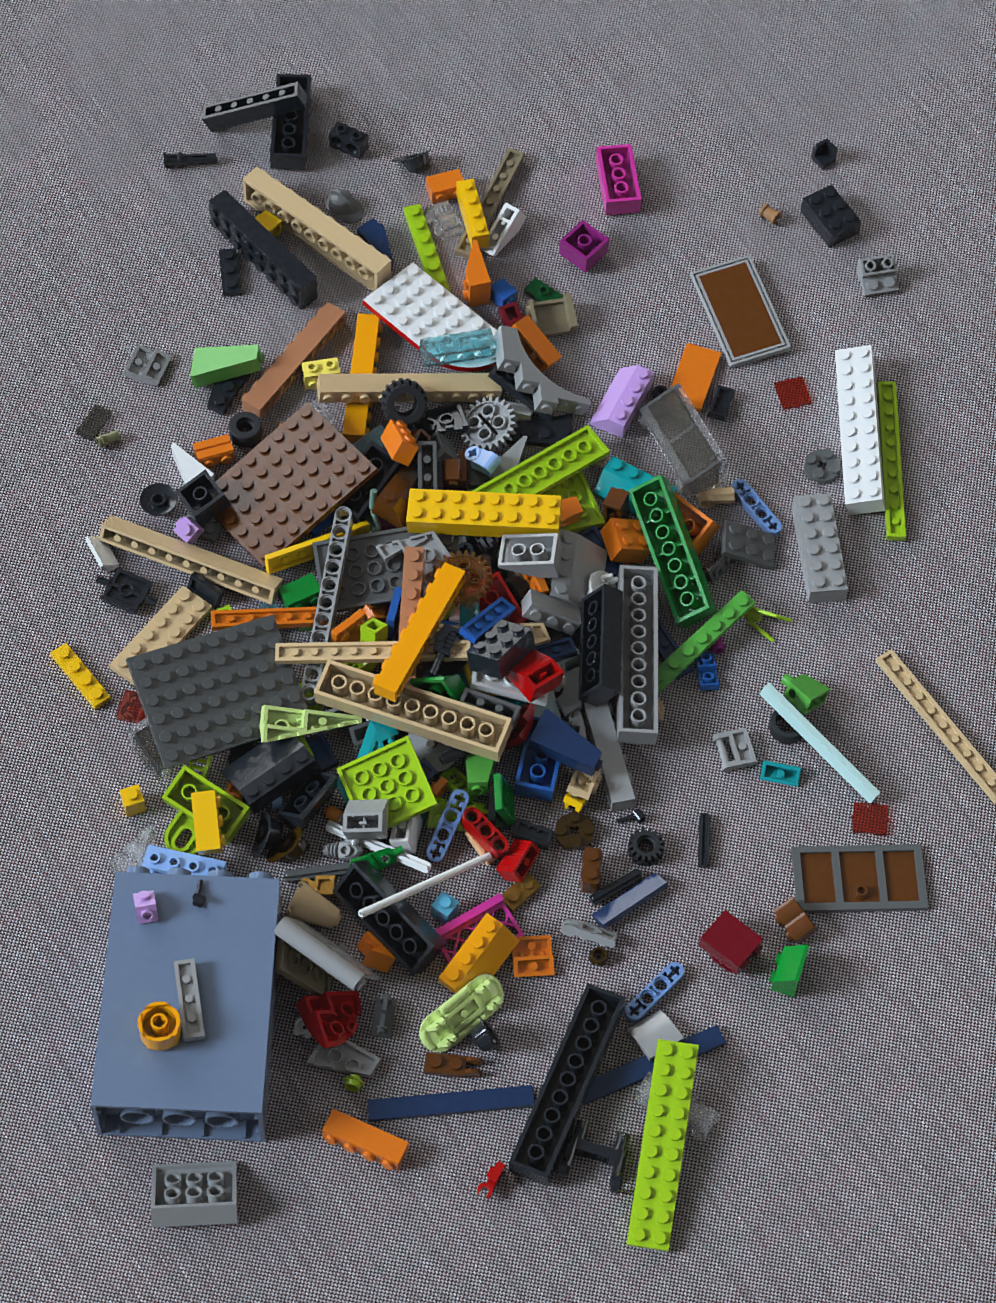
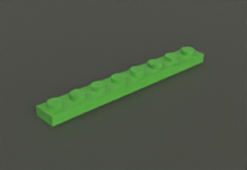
(703, 638)

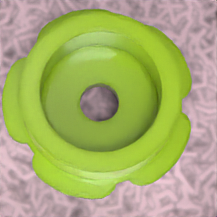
(353, 1083)

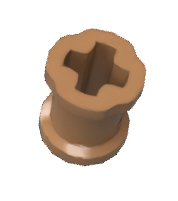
(770, 213)

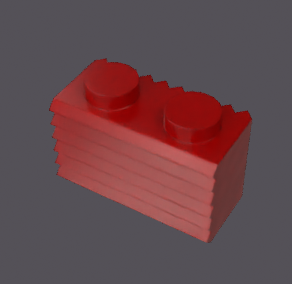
(518, 860)

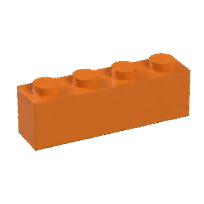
(365, 1140)

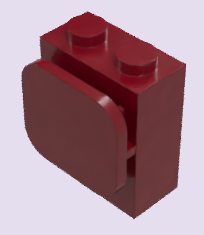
(731, 943)

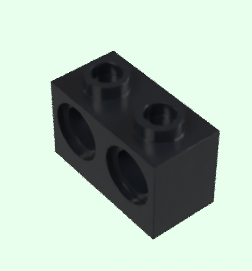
(348, 140)

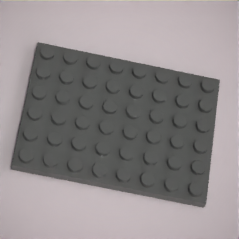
(212, 689)

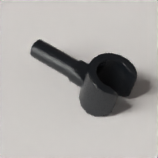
(637, 814)
(198, 899)

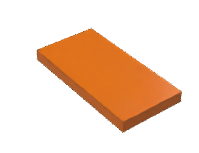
(696, 373)

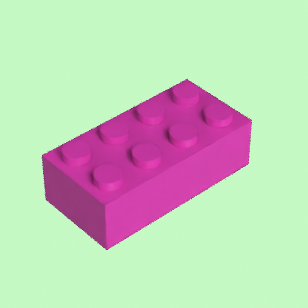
(618, 179)

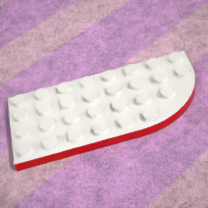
(423, 308)

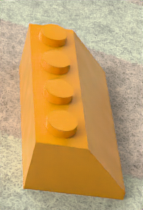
(480, 954)

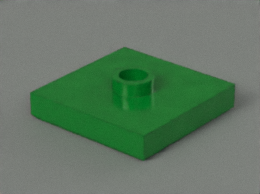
(504, 799)

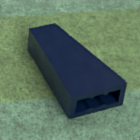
(563, 744)

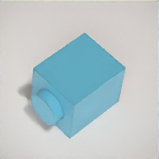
(444, 908)

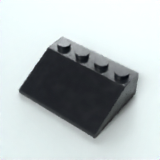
(270, 771)

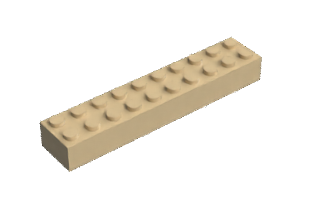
(317, 229)
(415, 712)

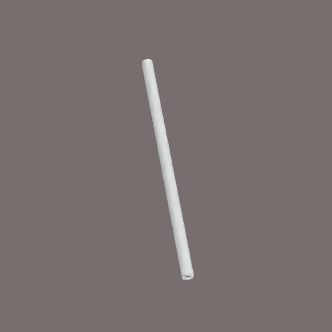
(424, 885)

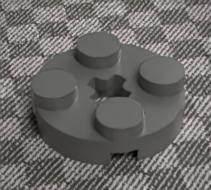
(824, 457)

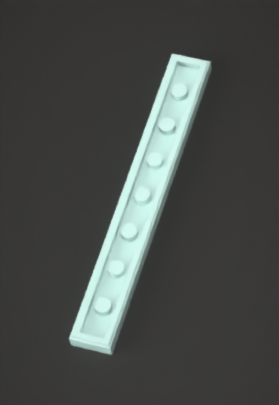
(820, 743)

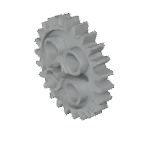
(501, 413)

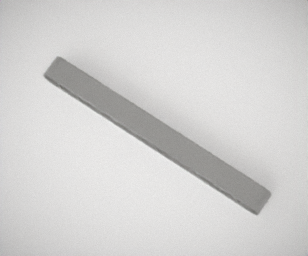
(328, 596)

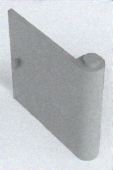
(325, 953)

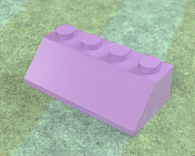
(623, 400)

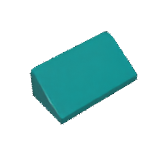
(780, 773)

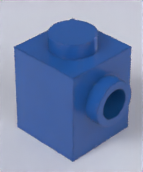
(503, 293)

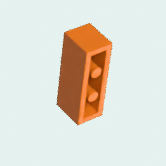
(536, 344)
(399, 442)

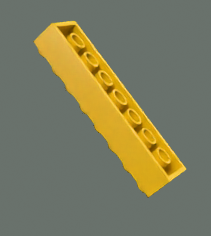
(482, 513)

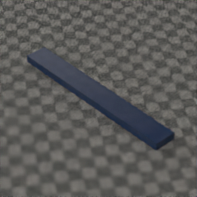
(637, 1070)
(450, 1103)

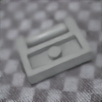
(740, 747)

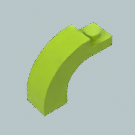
(371, 631)

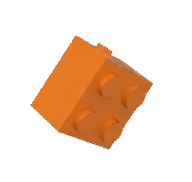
(625, 541)

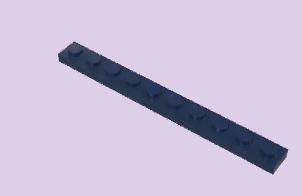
(666, 643)

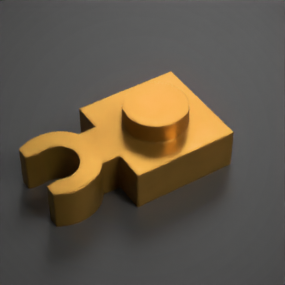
(323, 884)

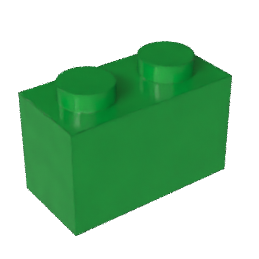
(300, 592)

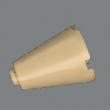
(312, 907)

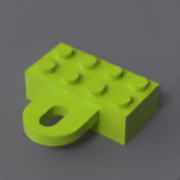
(179, 797)

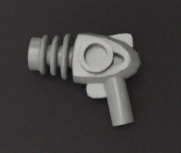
(344, 850)

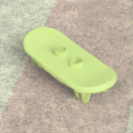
(461, 1013)

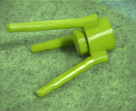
(755, 615)

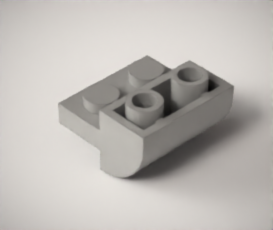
(877, 275)

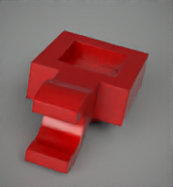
(494, 1176)

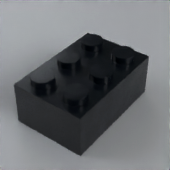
(830, 216)
(501, 649)

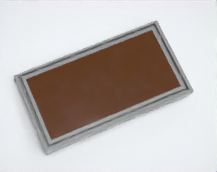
(740, 311)

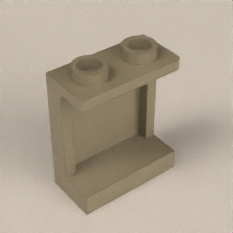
(554, 316)

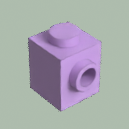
(188, 529)

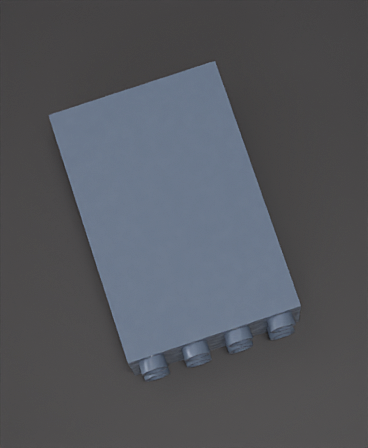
(205, 1085)

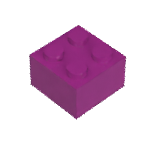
(584, 246)

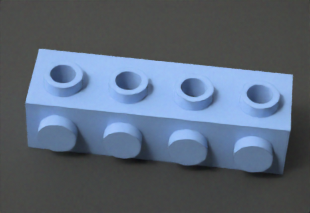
(161, 859)

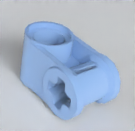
(482, 460)

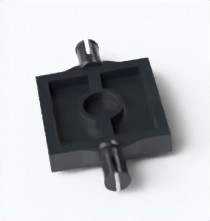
(126, 591)

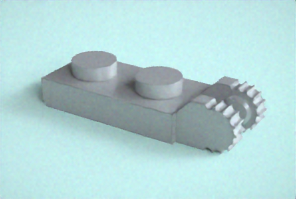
(589, 932)

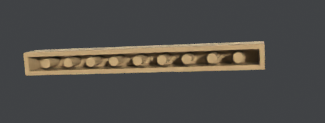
(437, 386)
(190, 559)

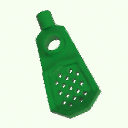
(376, 860)

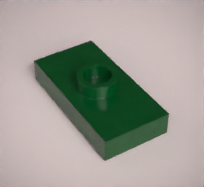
(541, 291)

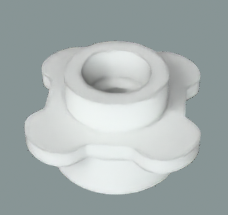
(298, 1030)

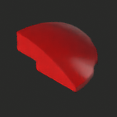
(331, 1016)

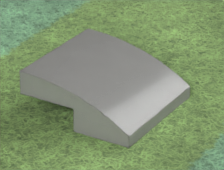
(147, 365)
(649, 1030)

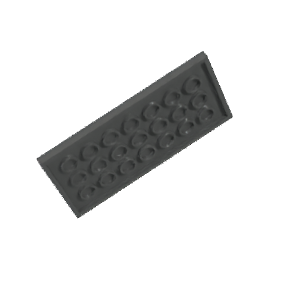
(366, 574)

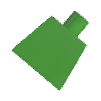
(804, 692)

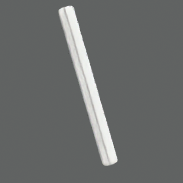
(375, 845)

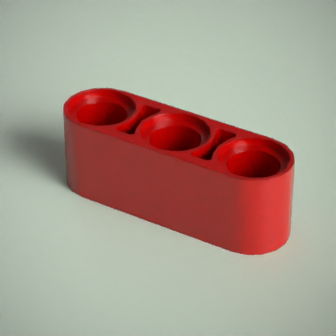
(483, 823)

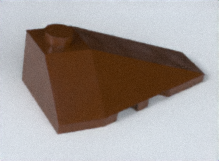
(394, 498)

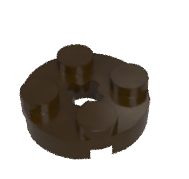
(574, 821)

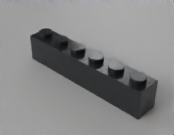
(254, 106)

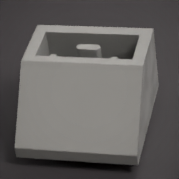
(366, 819)

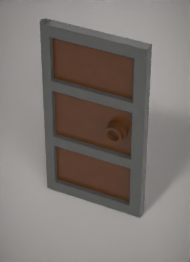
(859, 878)

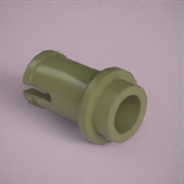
(108, 438)

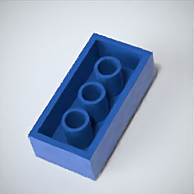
(536, 772)

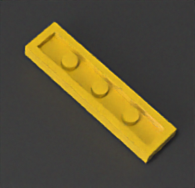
(80, 676)

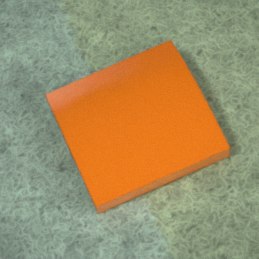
(533, 956)

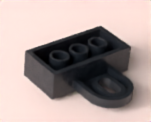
(387, 468)

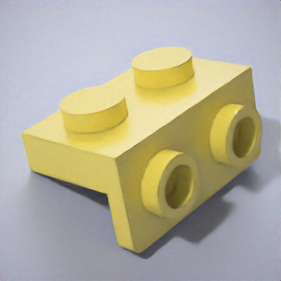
(313, 368)

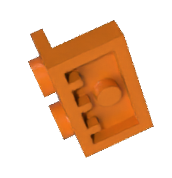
(349, 629)

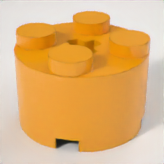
(159, 1037)

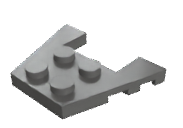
(429, 540)

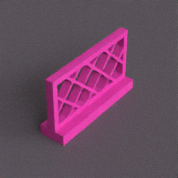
(472, 917)

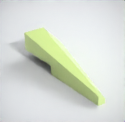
(284, 722)

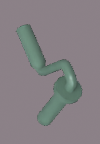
(374, 526)

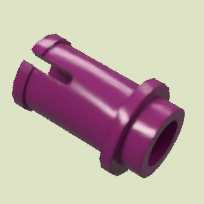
(718, 647)

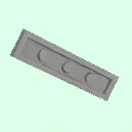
(189, 1000)

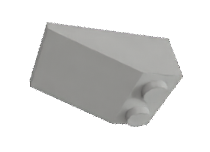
(531, 554)

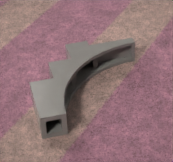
(529, 379)

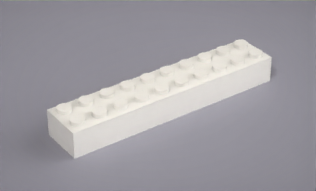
(859, 430)

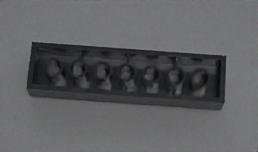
(263, 250)

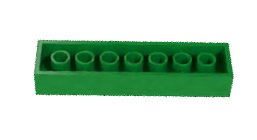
(673, 551)

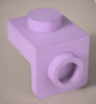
(145, 907)

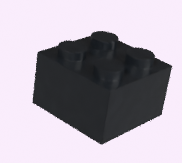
(203, 498)

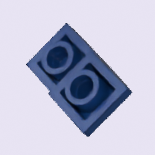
(706, 672)

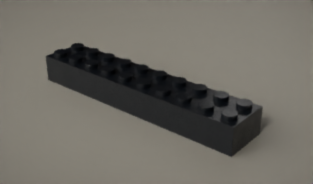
(567, 1085)

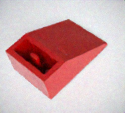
(536, 675)

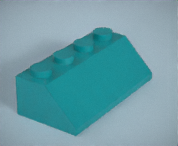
(623, 476)

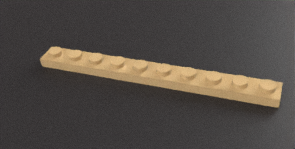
(355, 652)
(939, 722)

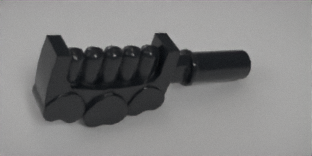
(443, 643)

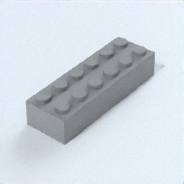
(819, 548)

